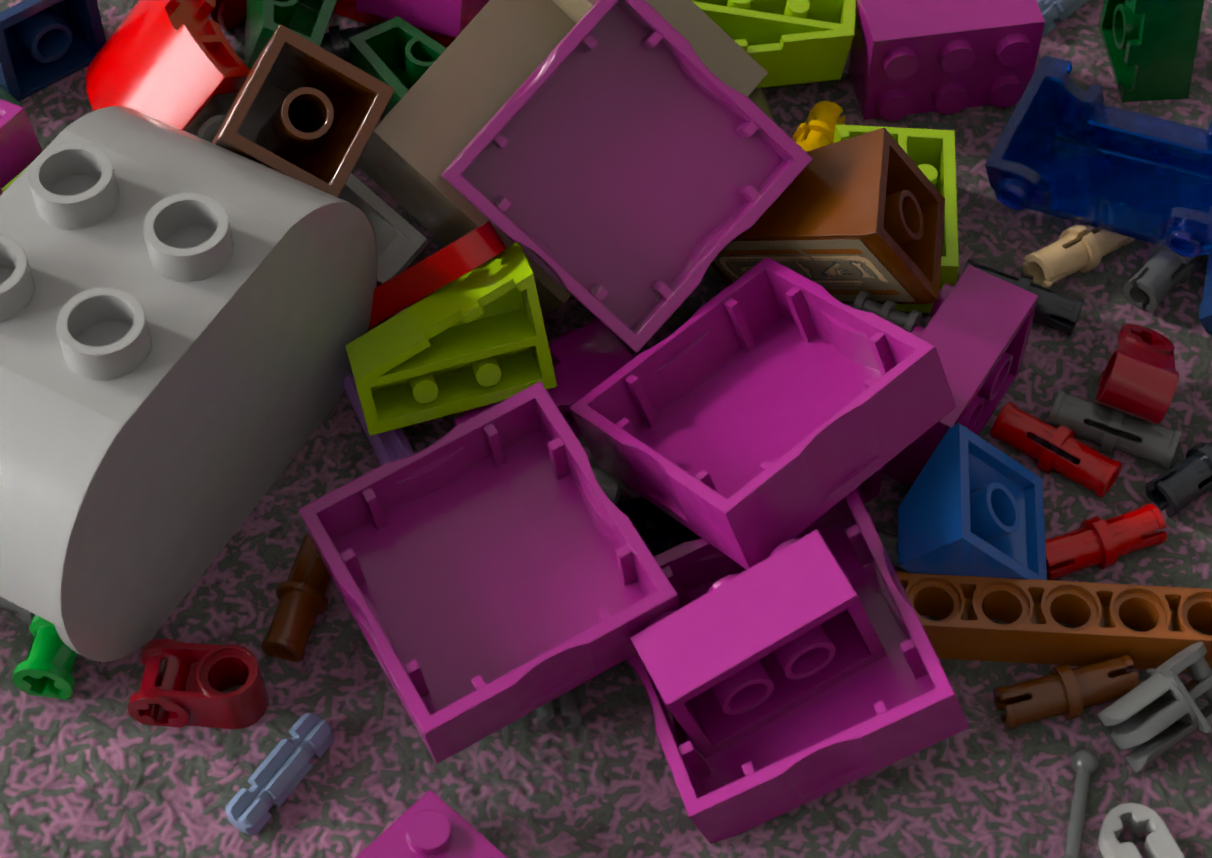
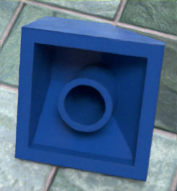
(973, 513)

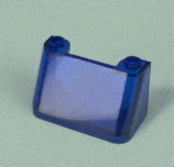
(1104, 164)

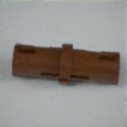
(1065, 691)

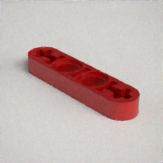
(435, 271)

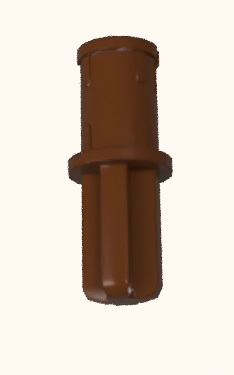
(299, 604)

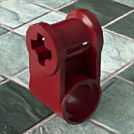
(1139, 375)
(187, 684)

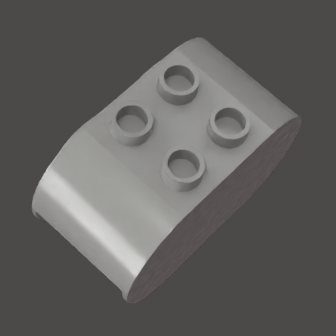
(157, 363)

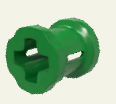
(47, 664)

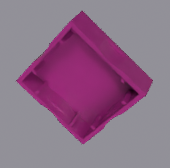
(625, 167)
(763, 410)
(488, 571)
(836, 735)

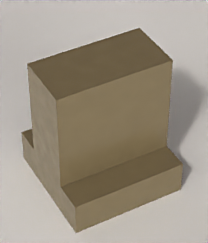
(477, 79)

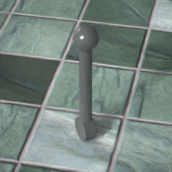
(1084, 764)

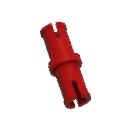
(1017, 429)
(1104, 541)

